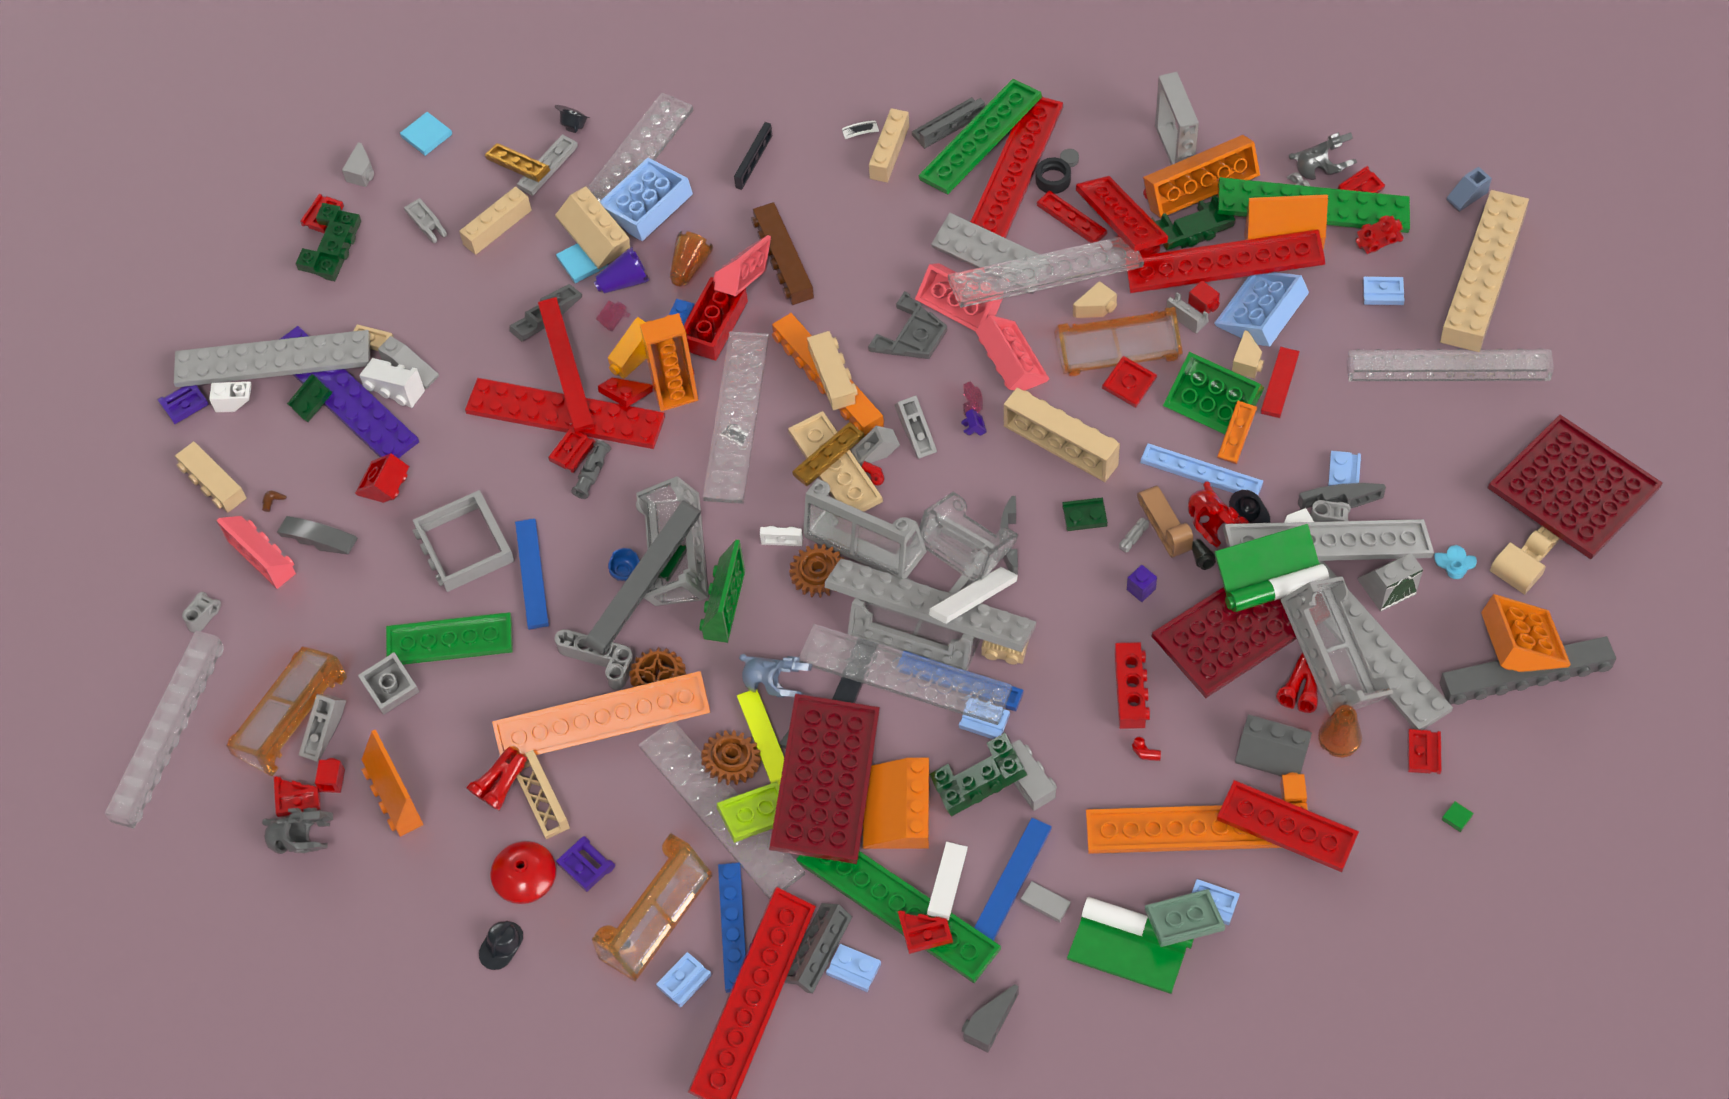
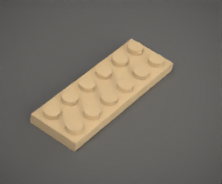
(845, 477)

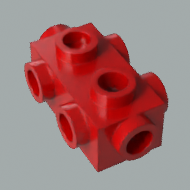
(1380, 234)

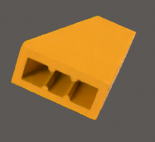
(628, 352)

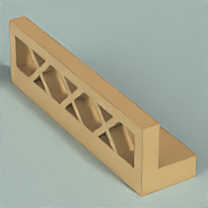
(551, 799)

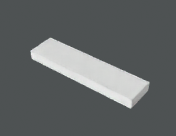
(947, 880)

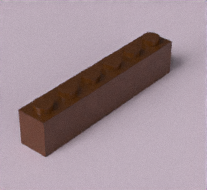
(783, 254)

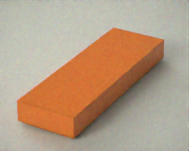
(1237, 432)

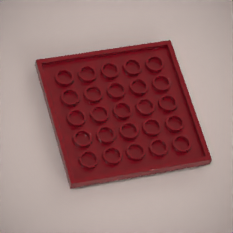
(1575, 486)

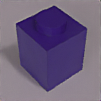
(1141, 583)

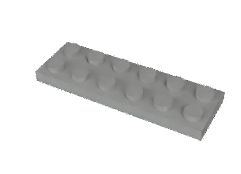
(975, 244)

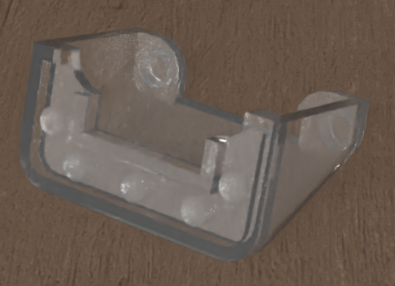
(962, 540)

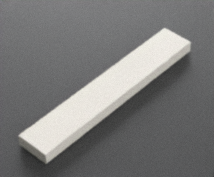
(972, 595)

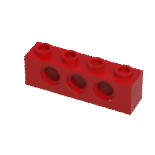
(1131, 716)

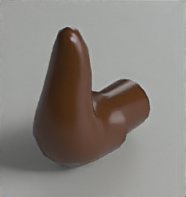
(268, 499)

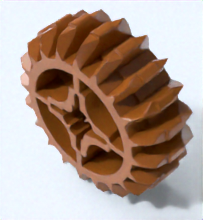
(649, 665)

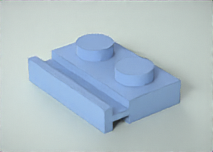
(1383, 291)
(1344, 468)
(984, 728)
(1223, 898)
(853, 967)
(683, 979)

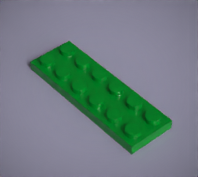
(450, 638)

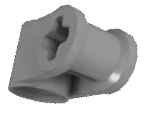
(1330, 511)
(202, 610)

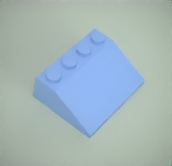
(646, 198)
(1263, 306)

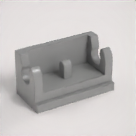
(1187, 315)

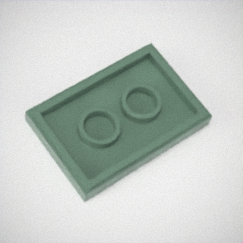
(1184, 917)

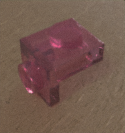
(612, 314)
(973, 397)

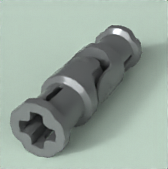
(591, 469)

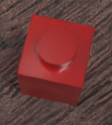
(1204, 298)
(330, 775)

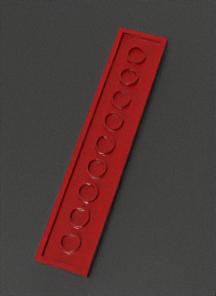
(1016, 167)
(1228, 261)
(550, 411)
(752, 997)

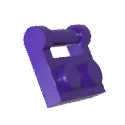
(185, 405)
(581, 869)

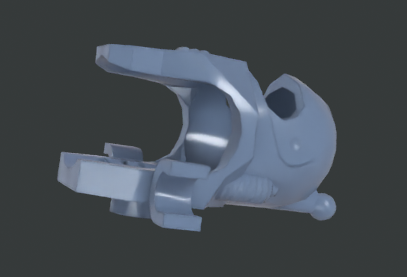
(768, 671)

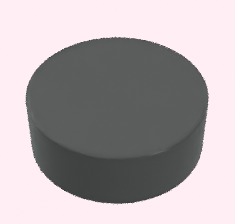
(1070, 156)

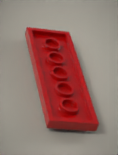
(1121, 213)
(1287, 826)

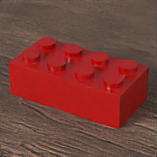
(712, 320)

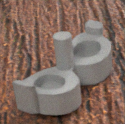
(1297, 178)

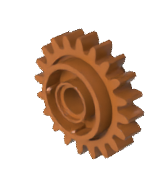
(804, 567)
(717, 761)

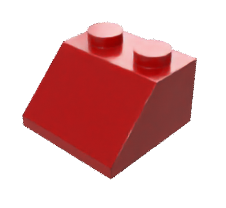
(383, 479)

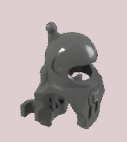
(1317, 157)
(295, 828)

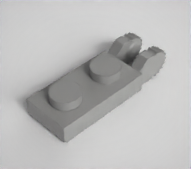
(424, 219)

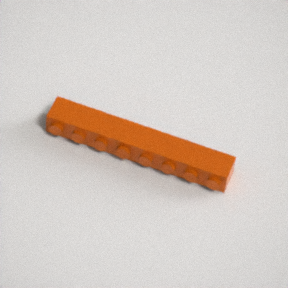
(794, 341)

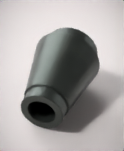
(1203, 555)

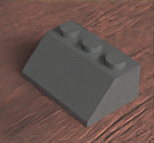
(1272, 746)

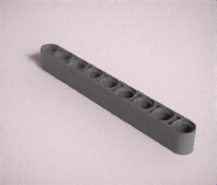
(642, 578)

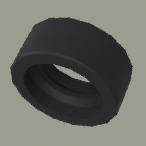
(1053, 164)

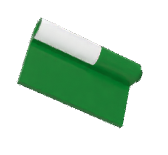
(1268, 567)
(1125, 946)

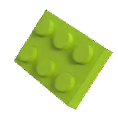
(750, 812)

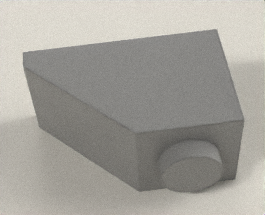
(358, 167)
(875, 445)

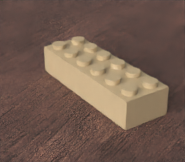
(1061, 434)

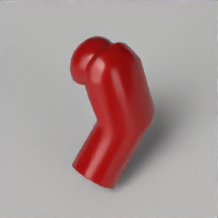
(875, 472)
(1143, 752)

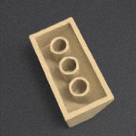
(592, 228)

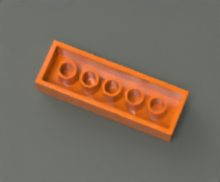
(1198, 175)
(669, 361)

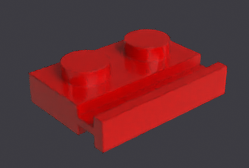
(1363, 181)
(309, 218)
(571, 450)
(1424, 751)

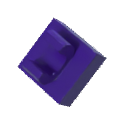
(975, 423)

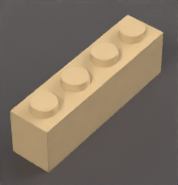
(889, 145)
(495, 220)
(831, 370)
(210, 477)

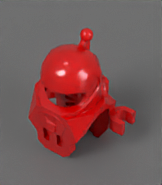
(1207, 503)

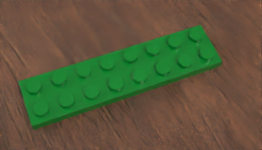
(980, 136)

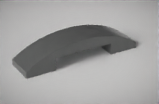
(1009, 517)

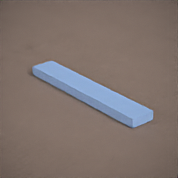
(1199, 470)

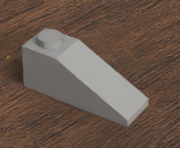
(399, 353)
(915, 426)
(321, 725)

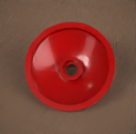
(529, 882)

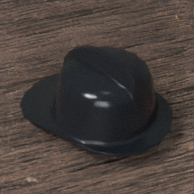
(571, 118)
(1249, 506)
(500, 945)

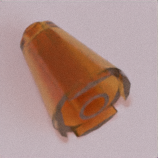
(688, 257)
(1341, 732)

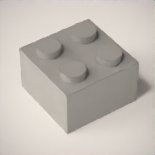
(388, 683)

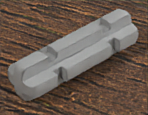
(1134, 534)

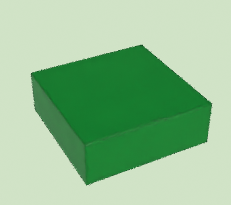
(1457, 816)

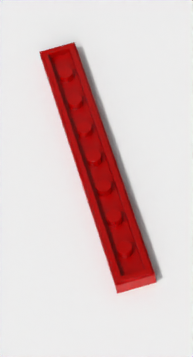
(565, 364)

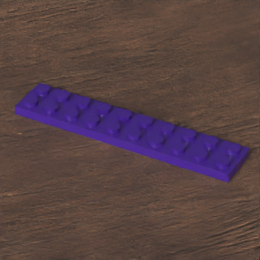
(361, 410)

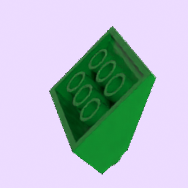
(1210, 392)
(723, 595)

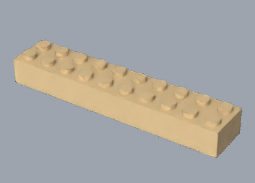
(1484, 271)

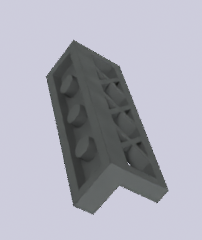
(948, 122)
(820, 947)

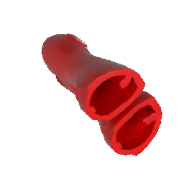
(1289, 692)
(498, 779)

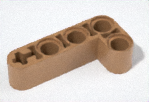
(1174, 536)

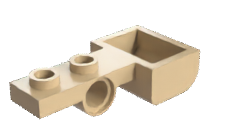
(1522, 566)

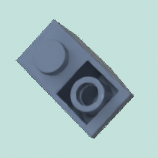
(1470, 189)

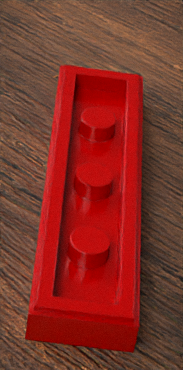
(1071, 217)
(1280, 382)

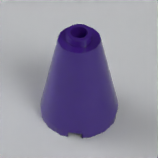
(622, 273)

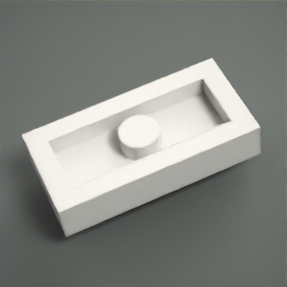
(781, 536)

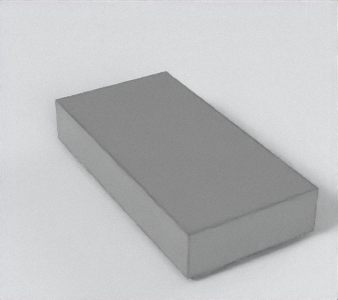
(1045, 902)

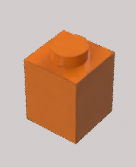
(1293, 788)

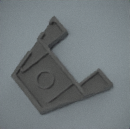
(919, 335)

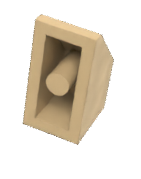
(1095, 302)
(1248, 357)

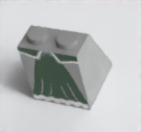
(1392, 581)

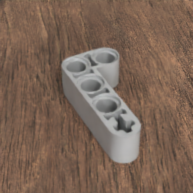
(570, 644)

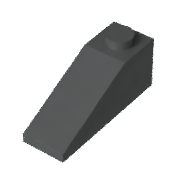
(987, 1021)

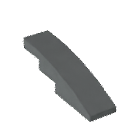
(533, 321)
(1352, 494)
(317, 534)

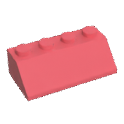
(743, 268)
(938, 295)
(1011, 353)
(257, 549)

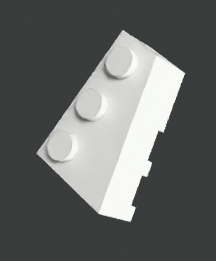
(393, 382)

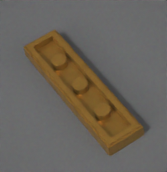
(517, 162)
(828, 454)

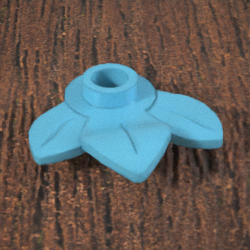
(1455, 561)

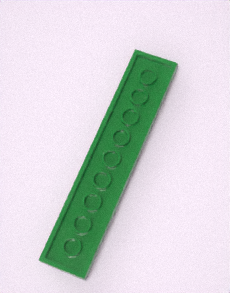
(1344, 206)
(886, 894)

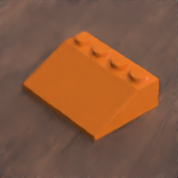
(1286, 215)
(1523, 635)
(389, 787)
(897, 805)

